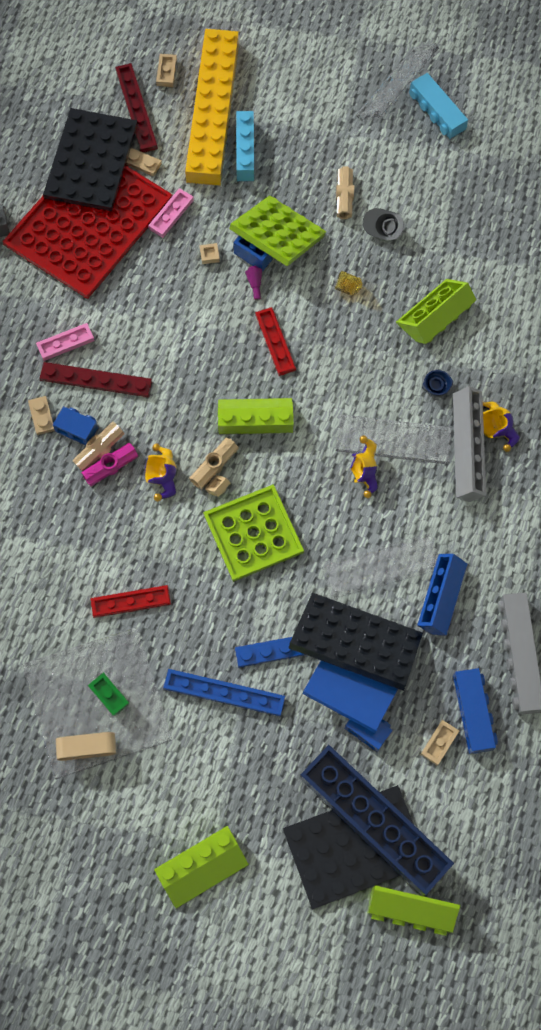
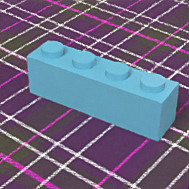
(438, 106)
(245, 145)

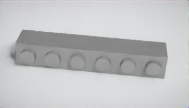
(469, 444)
(521, 652)

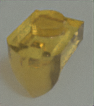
(348, 283)

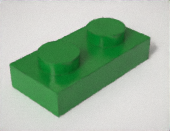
(108, 694)

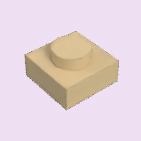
(209, 253)
(217, 485)

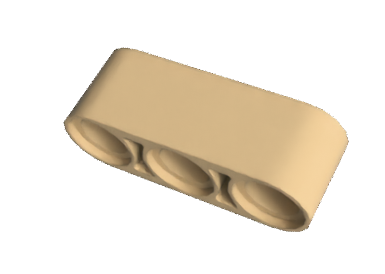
(85, 746)

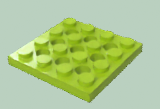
(280, 228)
(255, 562)

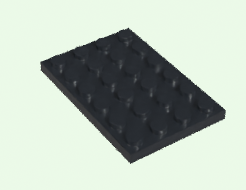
(90, 159)
(356, 641)
(335, 858)

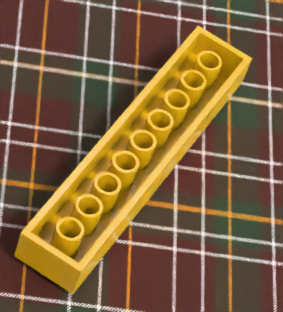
(212, 107)

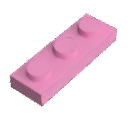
(171, 213)
(65, 342)

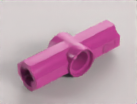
(100, 471)

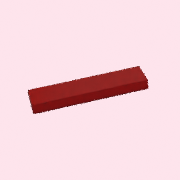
(275, 341)
(130, 601)

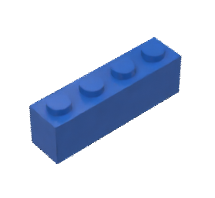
(442, 594)
(474, 711)

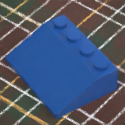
(350, 694)

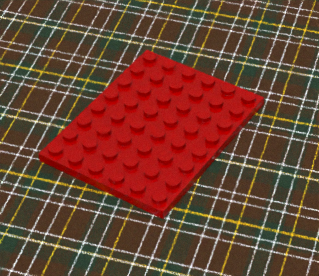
(84, 242)

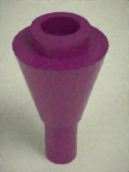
(254, 276)

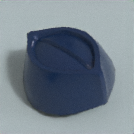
(437, 383)

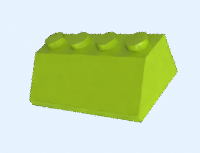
(437, 310)
(255, 416)
(201, 867)
(412, 909)

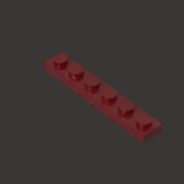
(136, 107)
(95, 379)

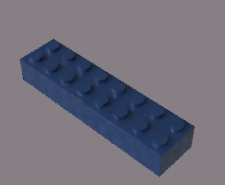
(376, 820)

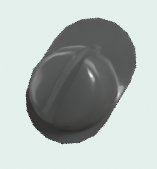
(383, 224)

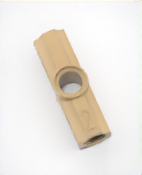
(344, 192)
(98, 446)
(206, 471)

